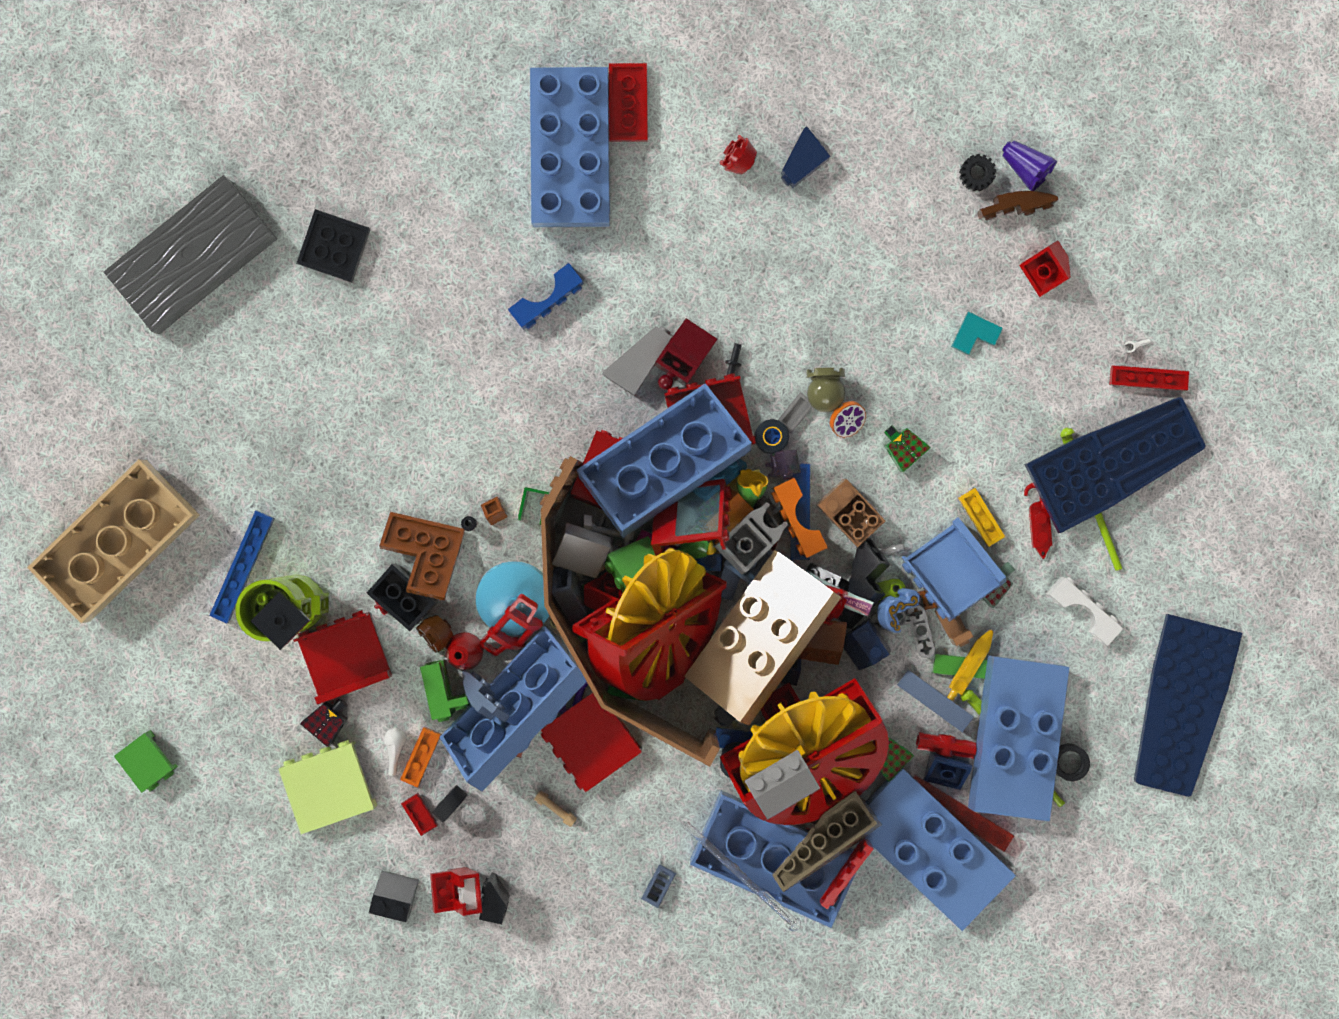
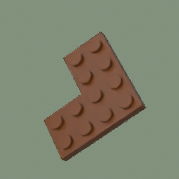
(434, 547)

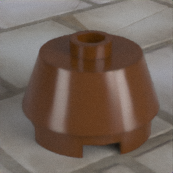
(435, 632)

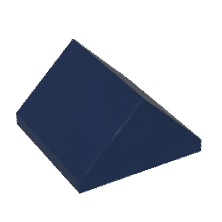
(947, 771)

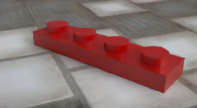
(1149, 378)

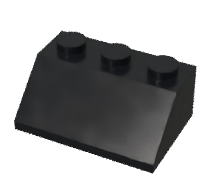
(391, 595)

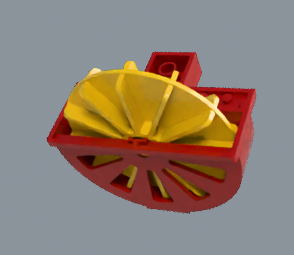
(654, 628)
(836, 736)

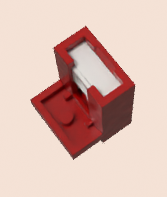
(456, 891)

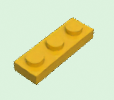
(981, 517)

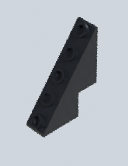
(867, 567)

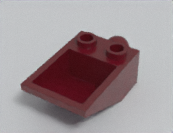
(685, 352)

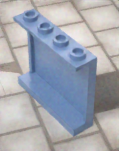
(954, 570)

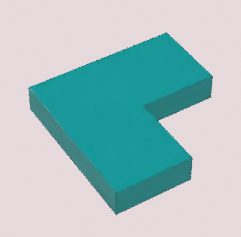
(973, 328)

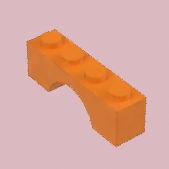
(809, 540)

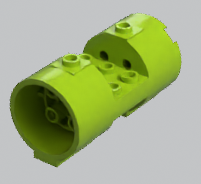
(297, 588)

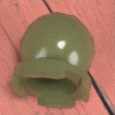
(826, 389)

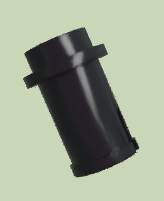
(464, 523)

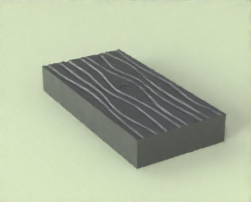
(190, 255)

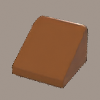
(493, 511)

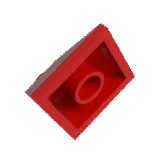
(1047, 268)

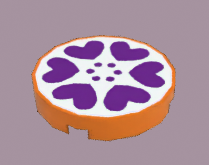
(847, 419)

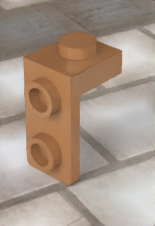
(955, 630)

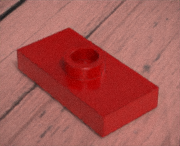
(419, 814)

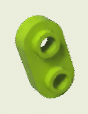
(887, 586)

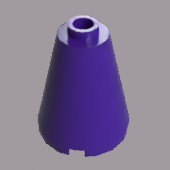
(1028, 163)

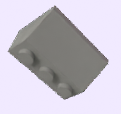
(782, 784)

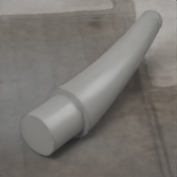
(893, 549)

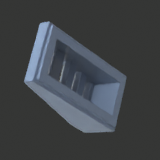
(646, 898)

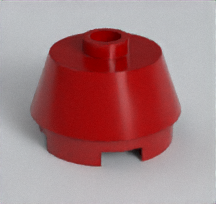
(739, 156)

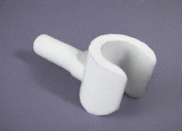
(1137, 344)

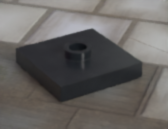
(280, 620)

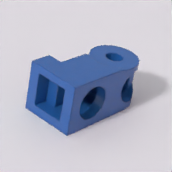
(711, 562)

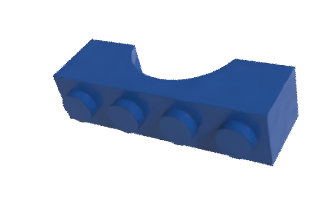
(527, 312)

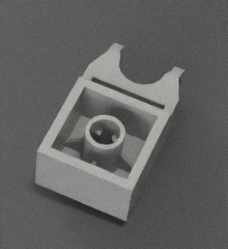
(757, 537)

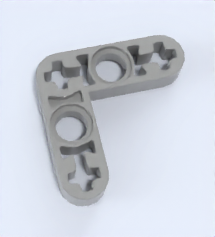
(915, 621)

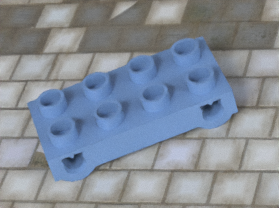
(570, 147)

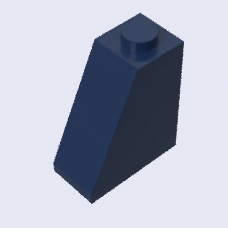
(804, 159)

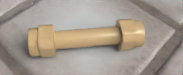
(568, 818)

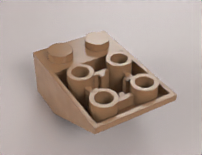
(850, 512)

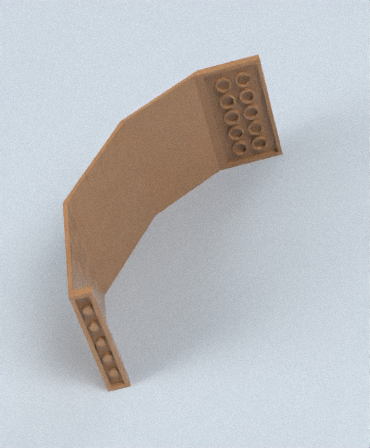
(701, 750)

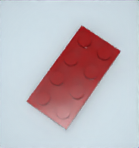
(628, 102)

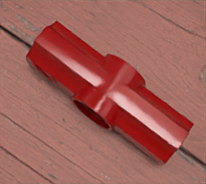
(946, 745)

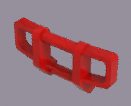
(529, 622)

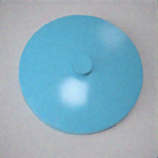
(501, 588)

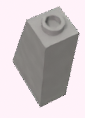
(636, 363)

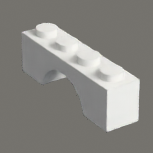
(1102, 626)

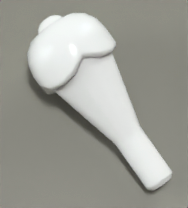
(394, 740)

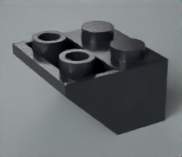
(494, 900)

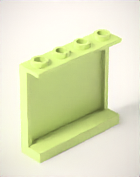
(326, 787)

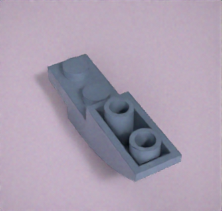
(482, 697)

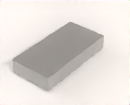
(795, 412)

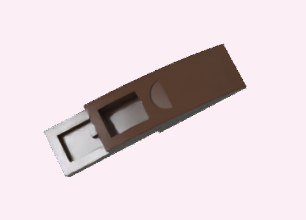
(1023, 201)

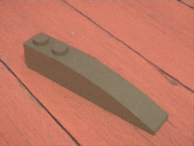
(830, 837)

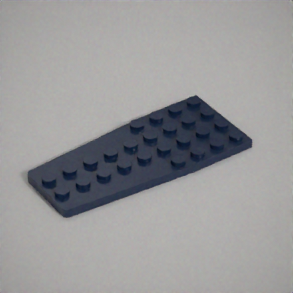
(1113, 462)
(1184, 702)

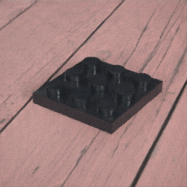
(333, 246)

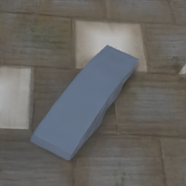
(935, 701)

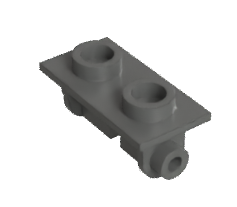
(769, 519)

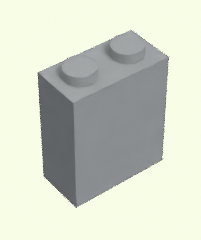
(582, 550)

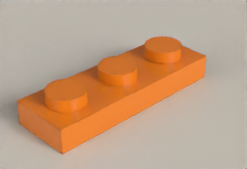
(420, 756)

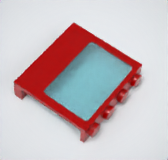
(695, 517)

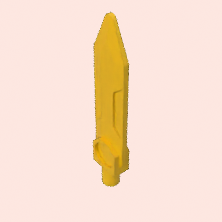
(970, 665)

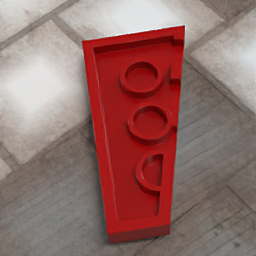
(847, 871)

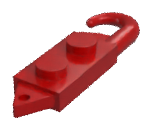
(1039, 525)

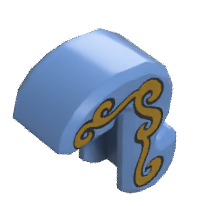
(892, 605)

